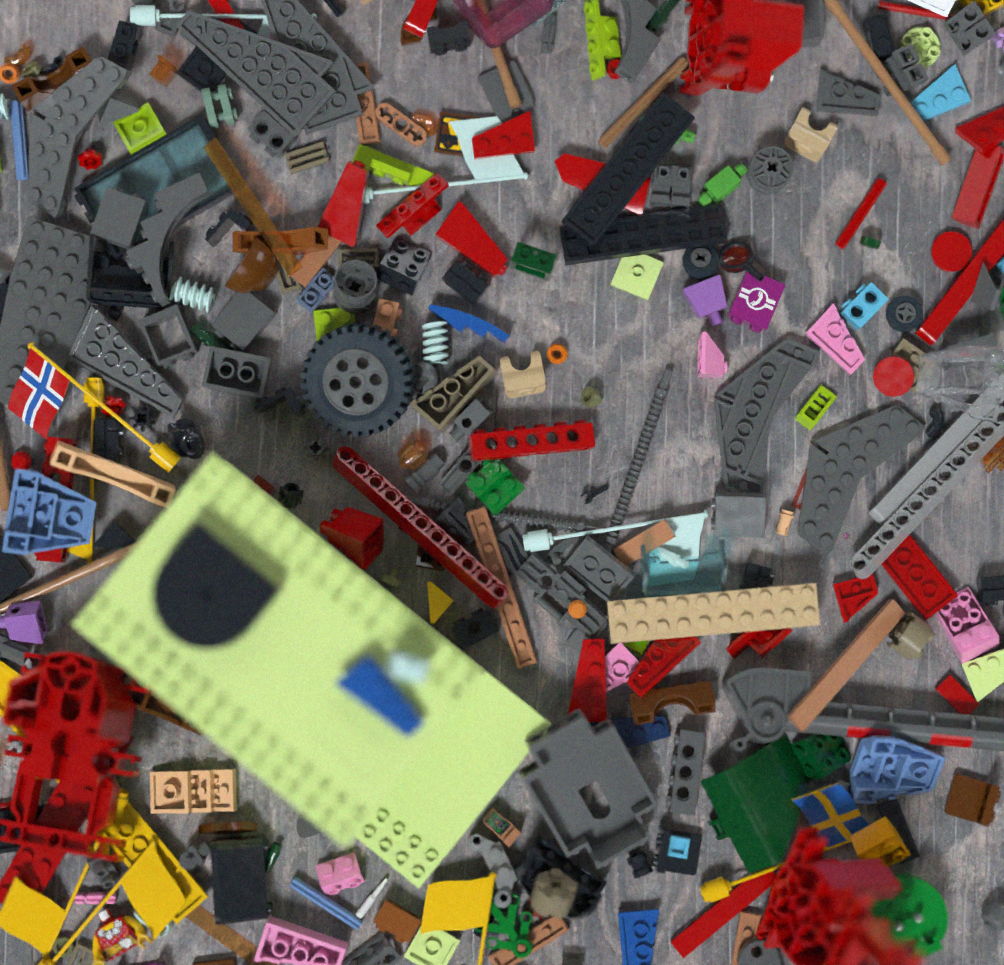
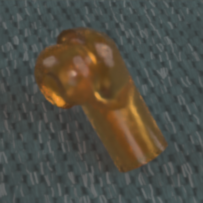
(21, 56)
(427, 121)

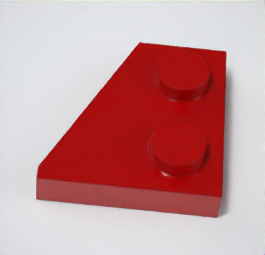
(854, 595)

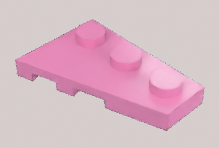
(835, 340)
(619, 666)

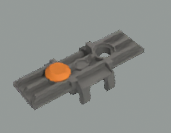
(567, 591)

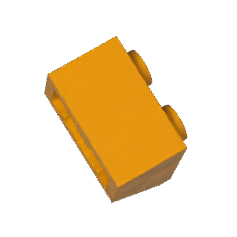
(881, 842)

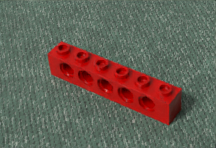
(480, 451)
(67, 479)

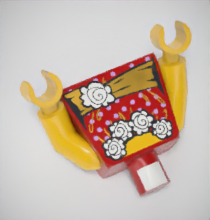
(117, 936)

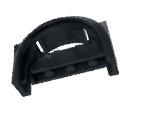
(544, 856)

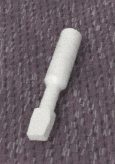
(370, 900)

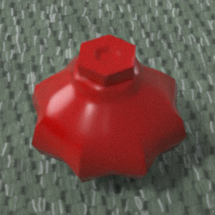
(90, 159)
(116, 404)

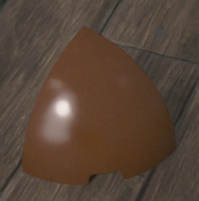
(255, 270)

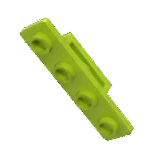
(601, 37)
(391, 167)

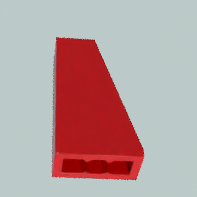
(346, 205)
(470, 240)

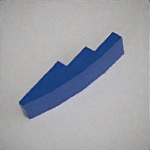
(461, 320)

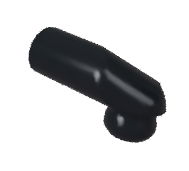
(938, 422)

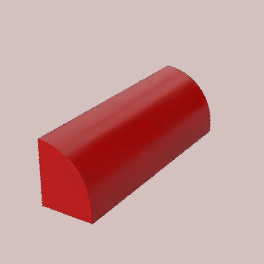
(978, 187)

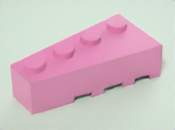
(298, 945)

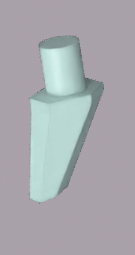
(673, 558)

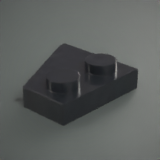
(455, 523)

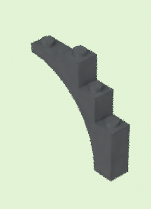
(638, 40)
(149, 256)

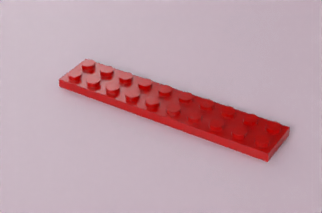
(64, 810)

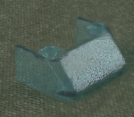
(701, 576)

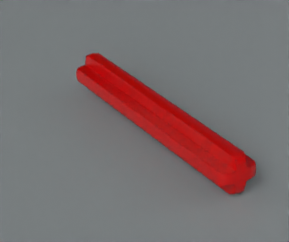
(860, 213)

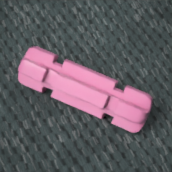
(94, 898)

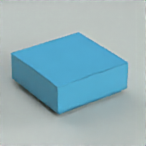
(678, 846)

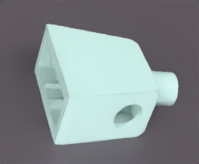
(407, 667)

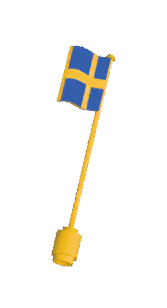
(828, 810)

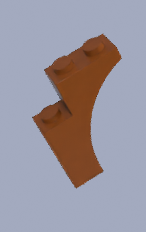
(299, 240)

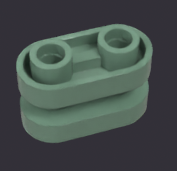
(224, 95)

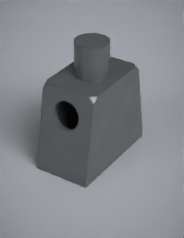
(477, 412)

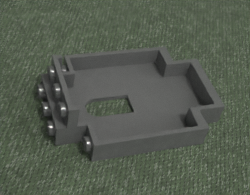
(572, 757)

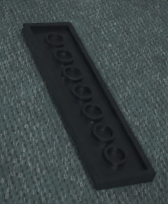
(628, 169)

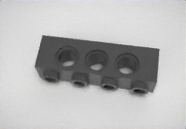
(687, 804)

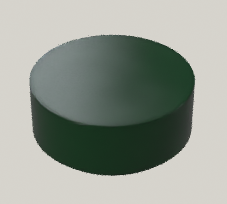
(870, 242)

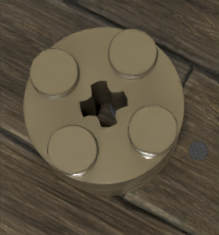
(910, 636)
(553, 894)

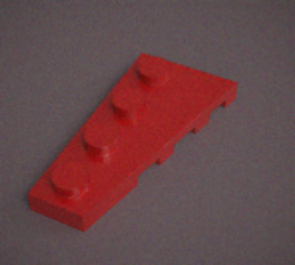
(984, 131)
(659, 661)
(590, 682)

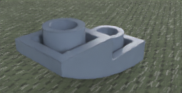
(316, 291)

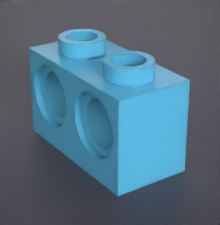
(866, 309)

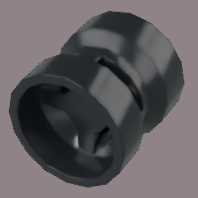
(639, 864)

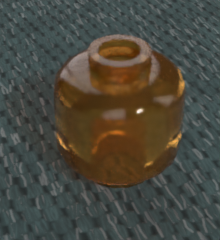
(412, 454)

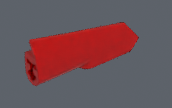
(581, 172)

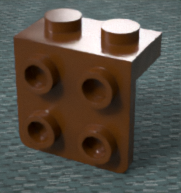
(972, 800)

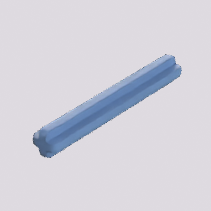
(19, 140)
(326, 903)

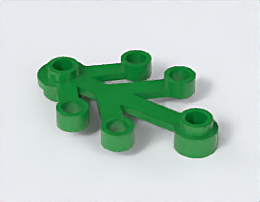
(507, 927)

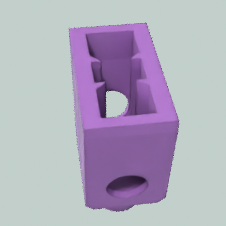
(707, 299)
(25, 622)

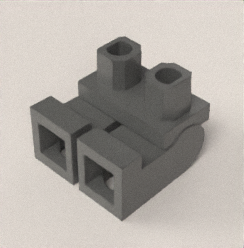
(961, 32)
(904, 69)
(671, 176)

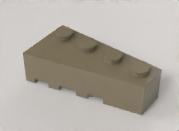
(454, 394)

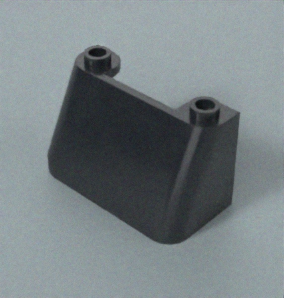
(239, 879)

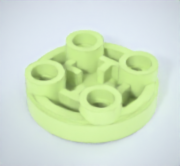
(925, 44)

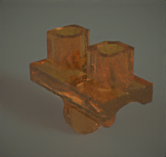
(990, 460)

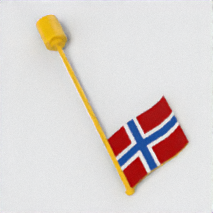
(43, 390)

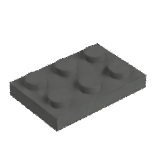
(599, 570)

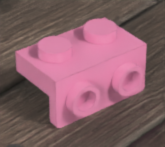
(339, 874)

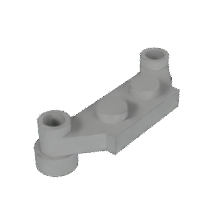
(498, 863)

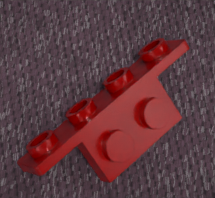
(415, 209)
(760, 641)

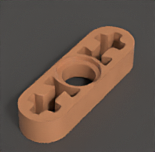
(392, 111)

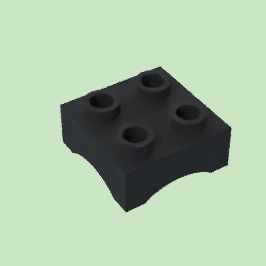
(449, 39)

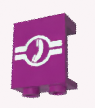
(756, 302)

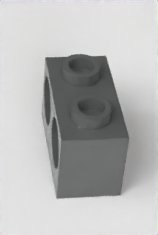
(274, 132)

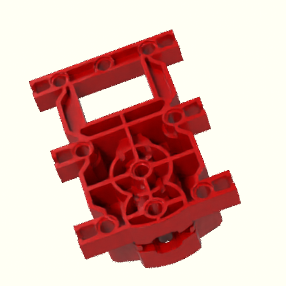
(739, 43)
(74, 724)
(823, 909)

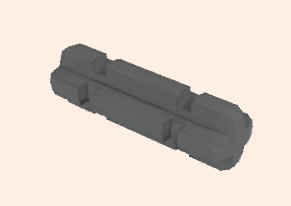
(548, 34)

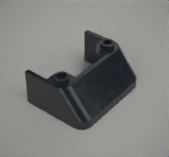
(120, 284)

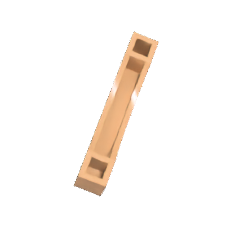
(94, 466)

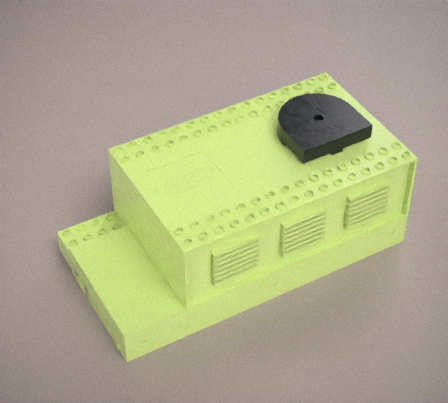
(249, 626)

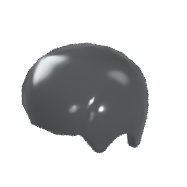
(427, 377)

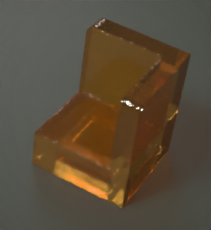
(163, 71)

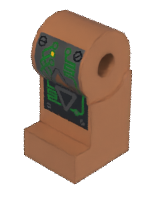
(501, 826)

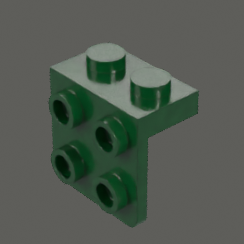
(821, 755)

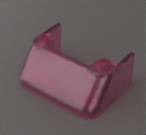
(504, 20)

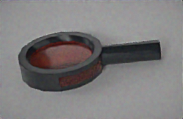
(739, 257)

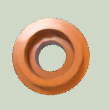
(9, 80)
(557, 347)

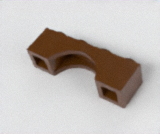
(35, 89)
(695, 696)
(159, 707)

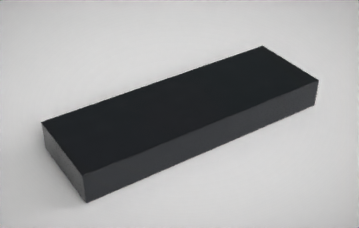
(894, 814)

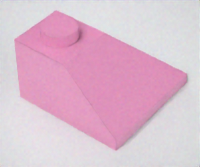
(710, 358)

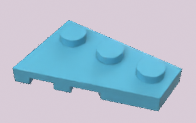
(942, 95)

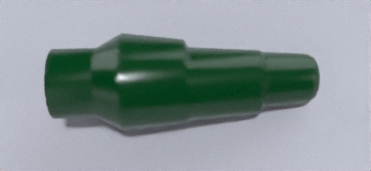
(273, 855)

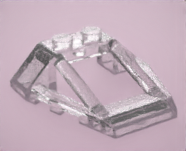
(989, 391)

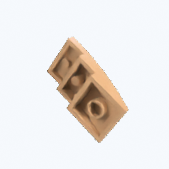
(193, 791)

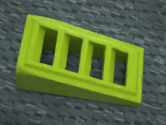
(810, 419)

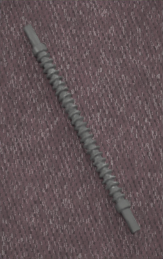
(660, 393)
(426, 504)

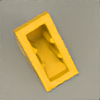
(438, 601)

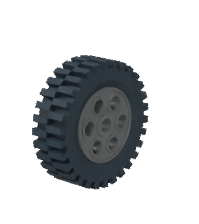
(384, 358)

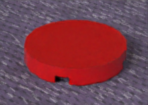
(951, 251)
(893, 376)

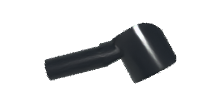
(52, 66)
(114, 313)
(594, 493)

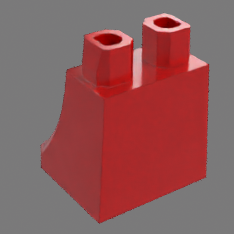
(355, 534)

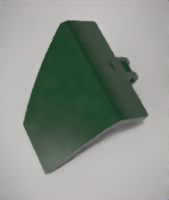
(757, 803)

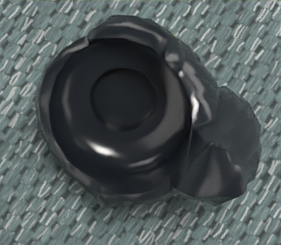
(186, 439)

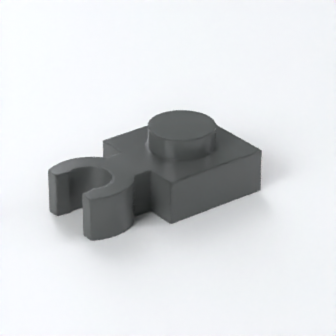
(167, 25)

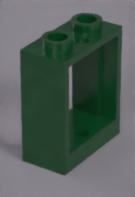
(532, 264)

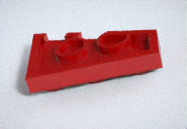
(505, 139)

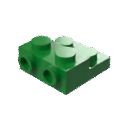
(494, 485)

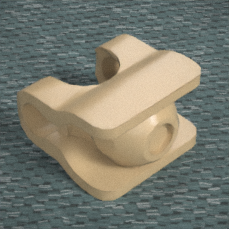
(806, 140)
(523, 382)

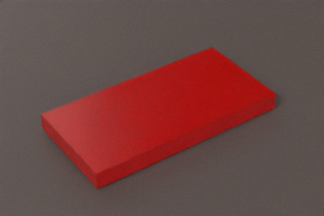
(918, 578)

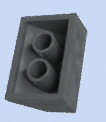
(812, 22)
(236, 373)

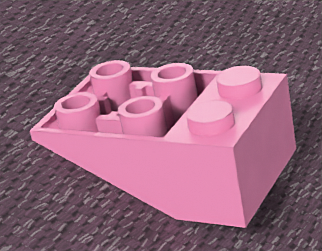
(967, 627)

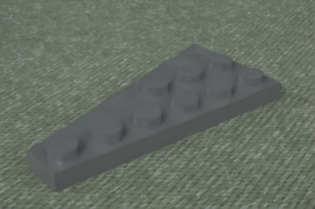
(115, 359)

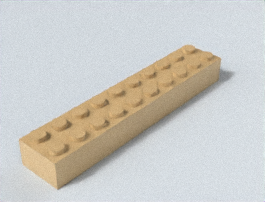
(713, 613)

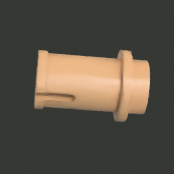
(784, 522)

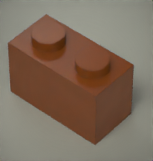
(397, 921)

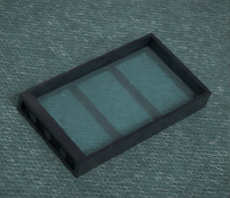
(156, 168)

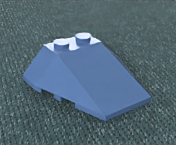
(45, 515)
(892, 768)

